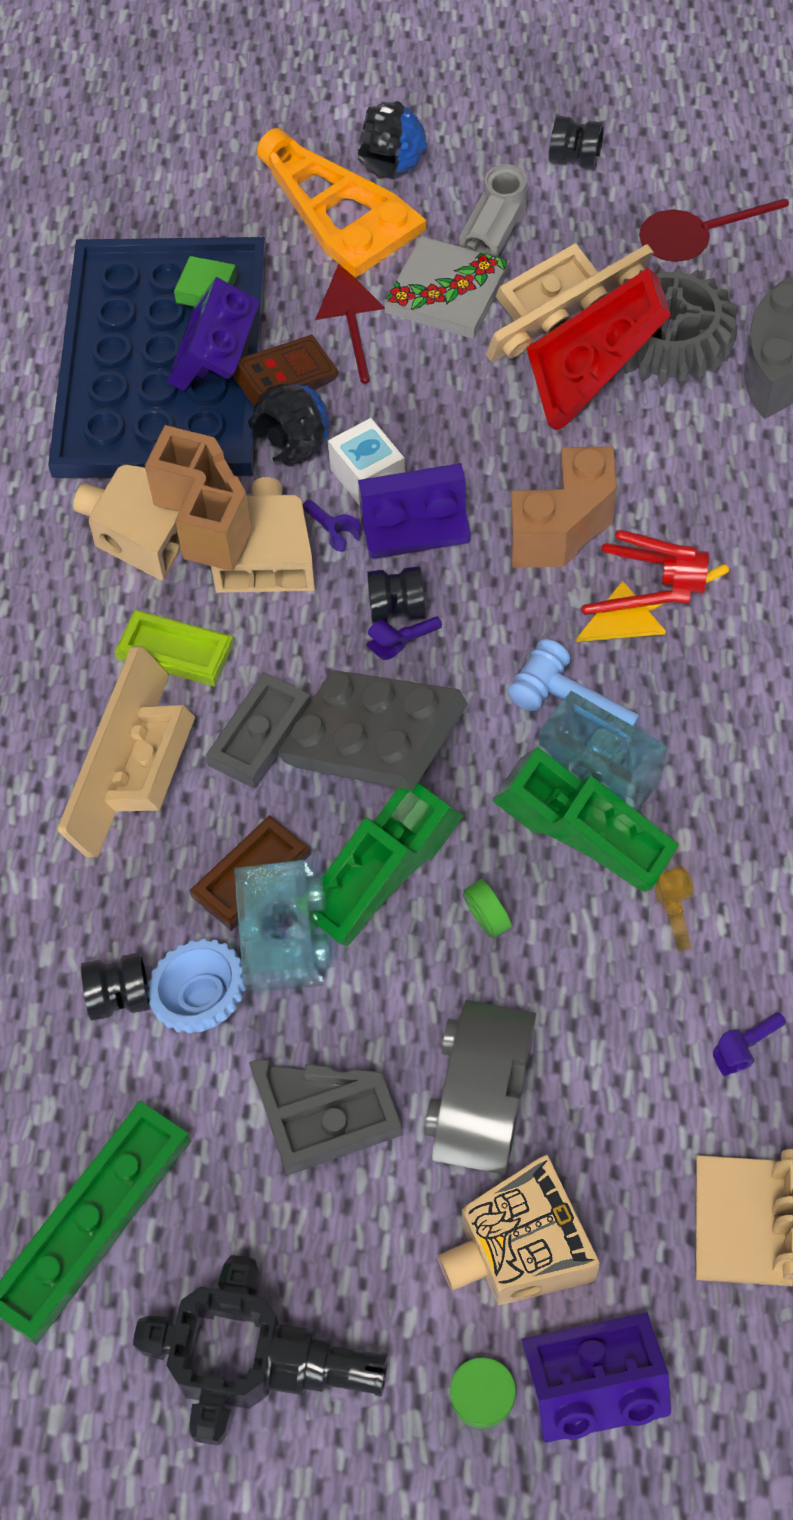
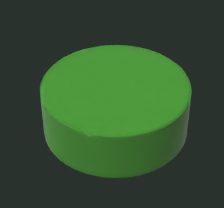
(486, 909)
(482, 1393)

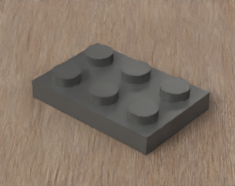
(373, 728)

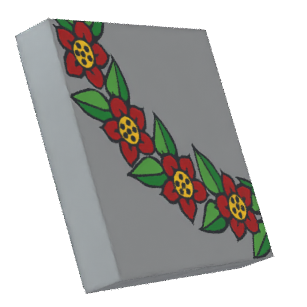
(447, 287)

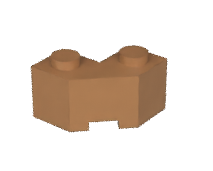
(192, 477)
(557, 523)

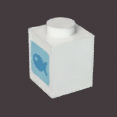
(363, 454)

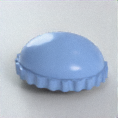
(197, 986)

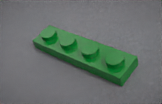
(89, 1221)

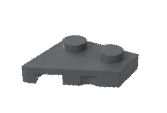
(324, 1112)

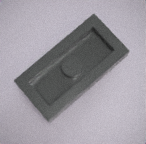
(257, 730)

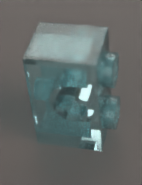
(604, 746)
(263, 897)

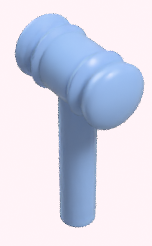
(545, 674)

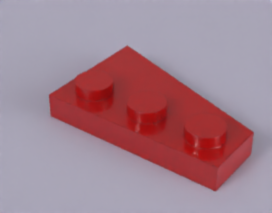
(594, 345)

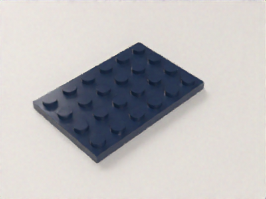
(122, 348)

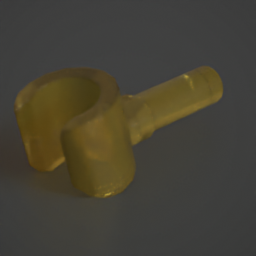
(670, 891)

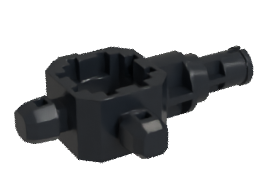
(285, 1357)

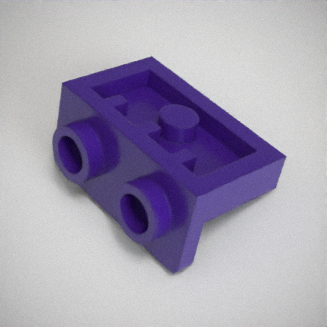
(214, 334)
(414, 510)
(597, 1377)

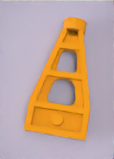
(366, 240)

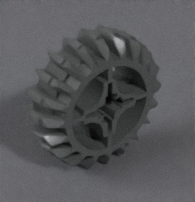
(700, 330)

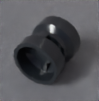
(567, 140)
(408, 592)
(115, 986)

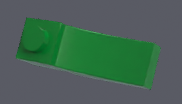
(586, 818)
(382, 858)

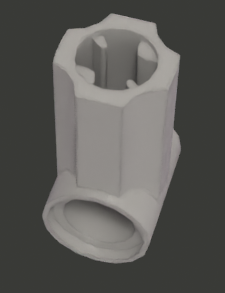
(497, 210)

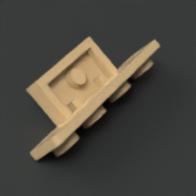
(554, 293)
(129, 755)

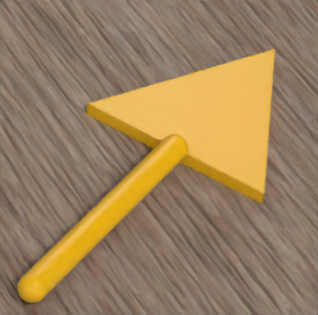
(632, 621)

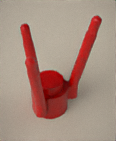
(683, 569)

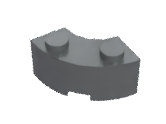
(770, 351)
(481, 1087)

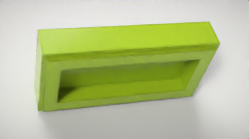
(177, 646)

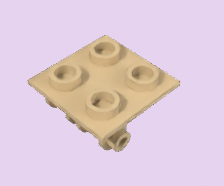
(745, 1220)

